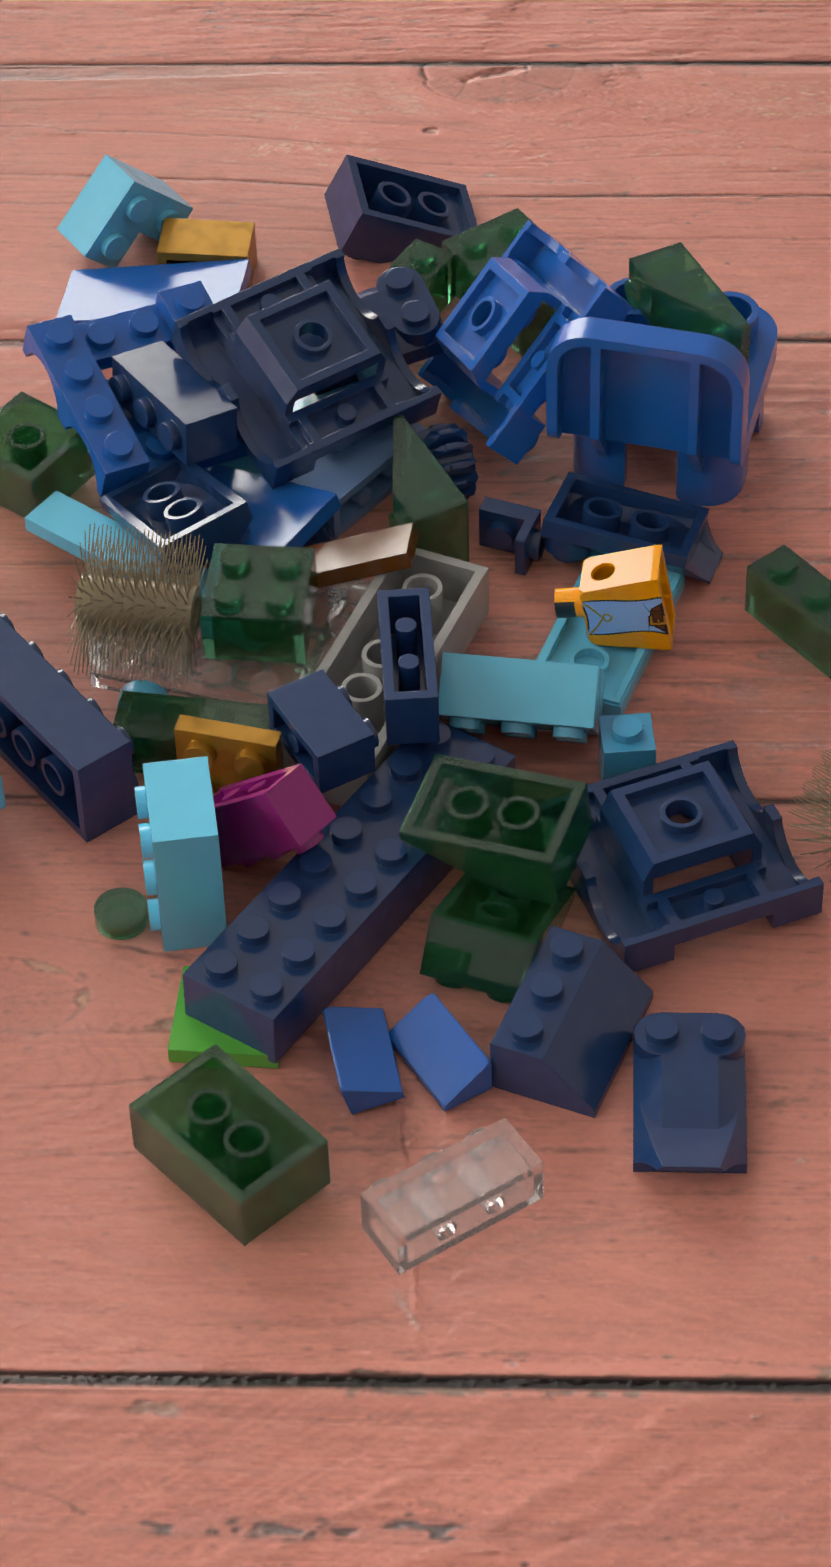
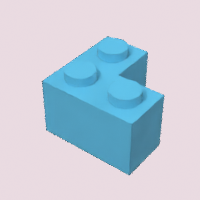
(116, 208)

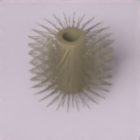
(138, 605)

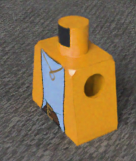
(623, 599)

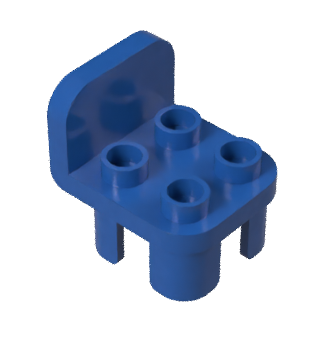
(661, 391)

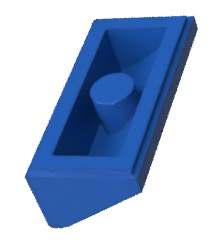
(441, 1054)
(363, 1056)

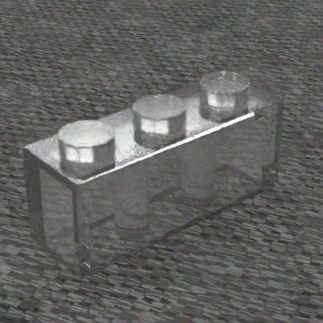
(451, 1195)

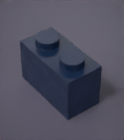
(323, 730)

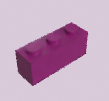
(270, 816)

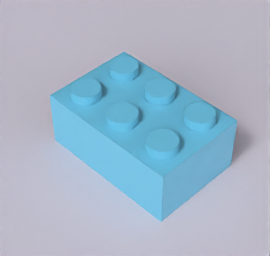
(521, 696)
(184, 853)

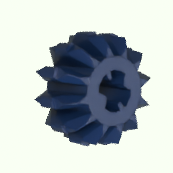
(453, 453)

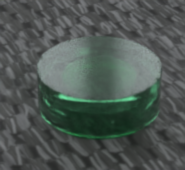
(121, 913)

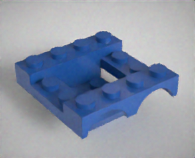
(492, 317)
(84, 399)

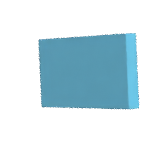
(622, 665)

